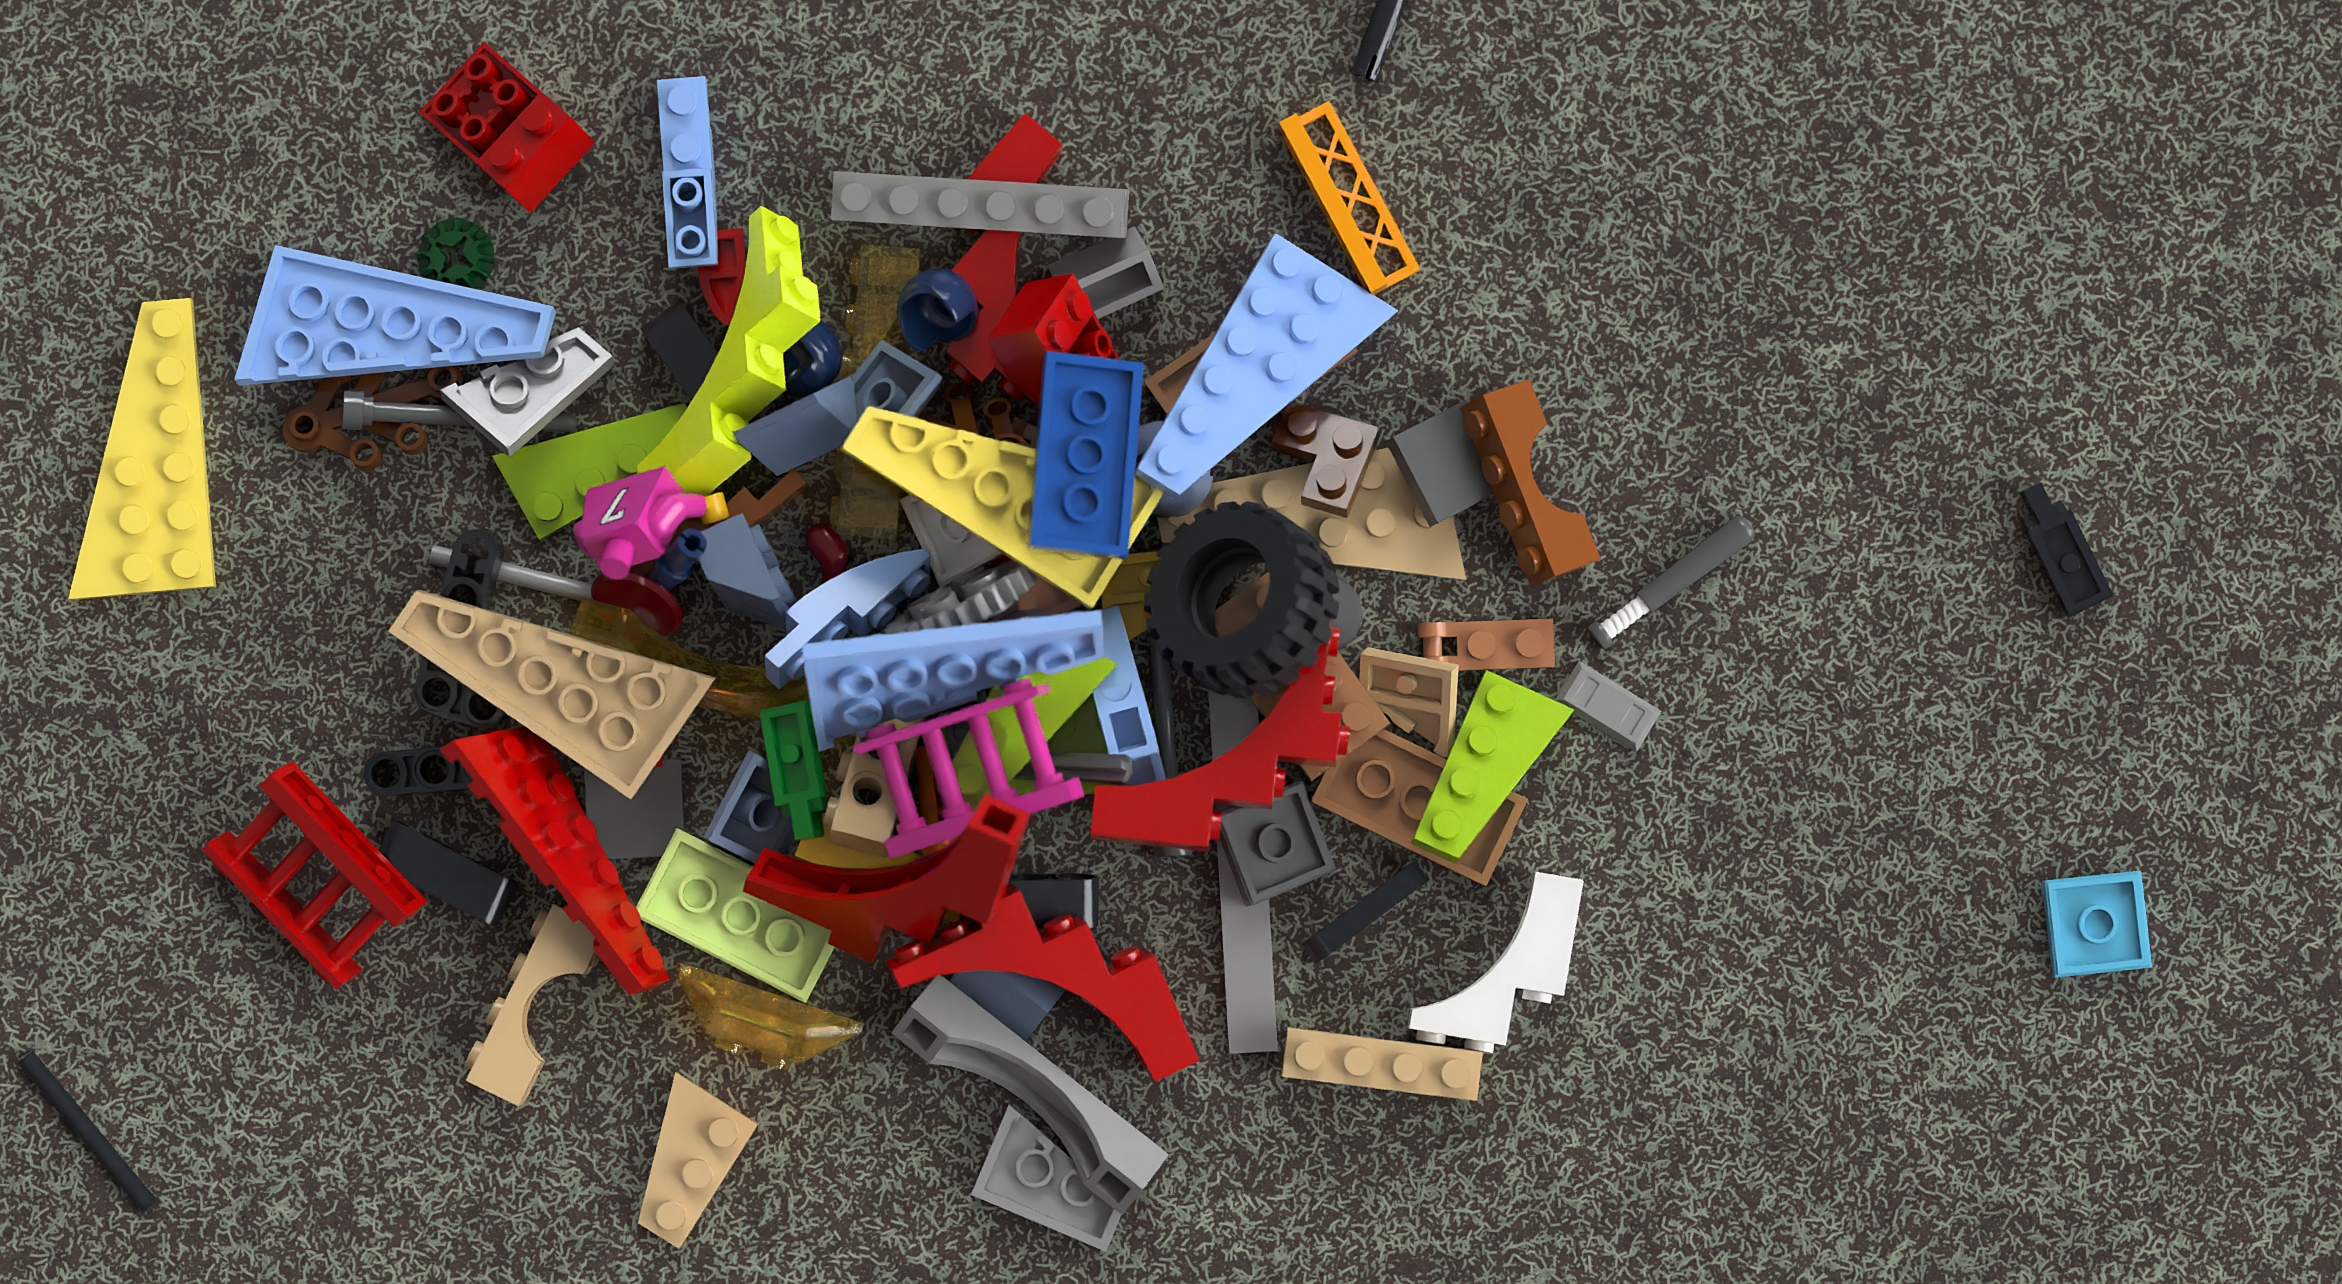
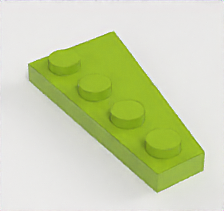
(555, 474)
(1067, 694)
(1490, 755)

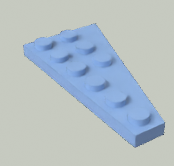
(358, 319)
(1271, 346)
(932, 670)

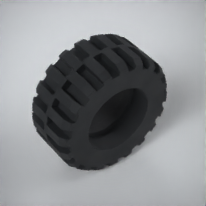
(1197, 570)

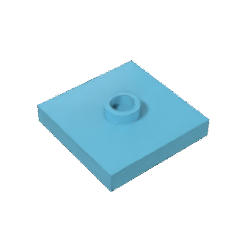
(2096, 924)

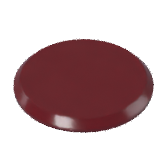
(643, 597)

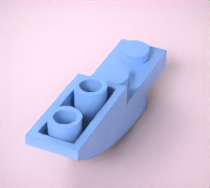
(688, 172)
(855, 599)
(1123, 705)

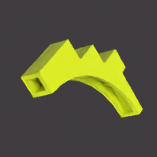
(748, 373)

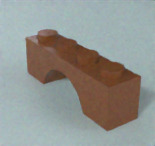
(1544, 536)

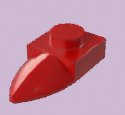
(723, 282)

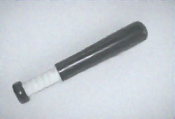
(1683, 573)

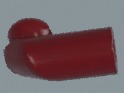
(827, 549)

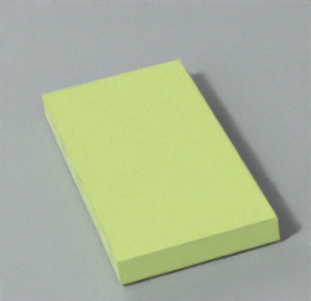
(702, 902)

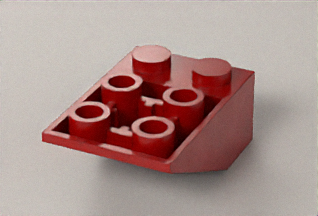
(507, 127)
(1047, 317)

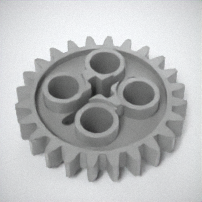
(967, 599)

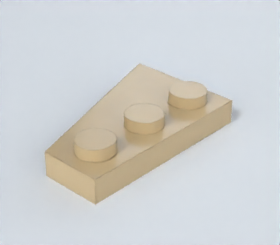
(691, 1159)

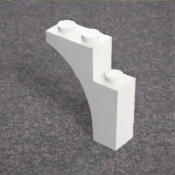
(1532, 961)

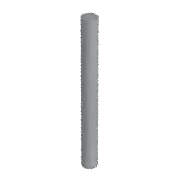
(523, 576)

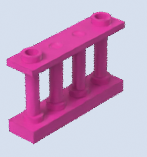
(912, 830)

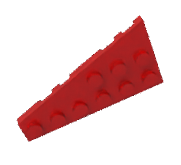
(560, 845)

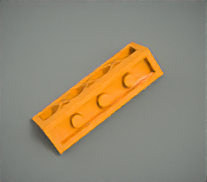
(1331, 199)

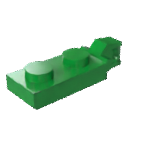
(795, 767)

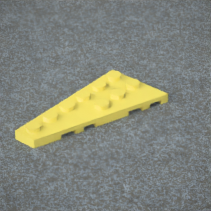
(152, 489)
(983, 490)

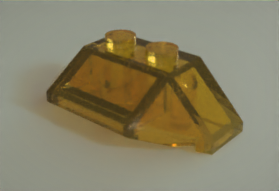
(762, 1019)

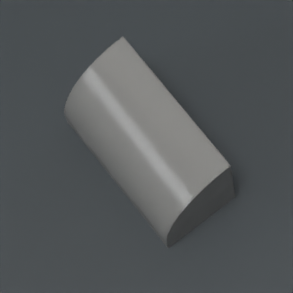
(1112, 272)

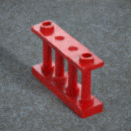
(344, 845)

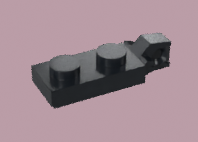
(2063, 552)

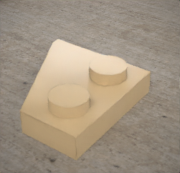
(1414, 693)

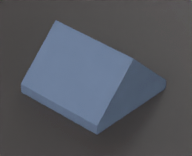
(894, 382)
(802, 428)
(748, 814)
(1010, 997)

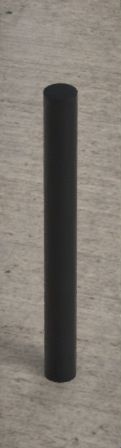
(87, 1131)

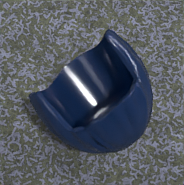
(936, 308)
(812, 362)

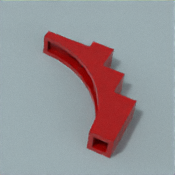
(991, 262)
(1181, 810)
(908, 897)
(1066, 954)

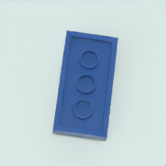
(1085, 455)

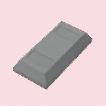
(1608, 706)

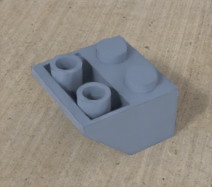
(746, 571)

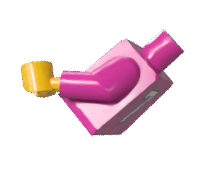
(637, 518)

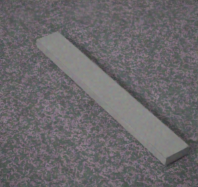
(1244, 929)

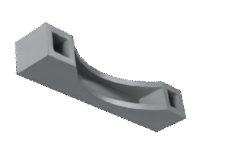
(980, 204)
(957, 1032)

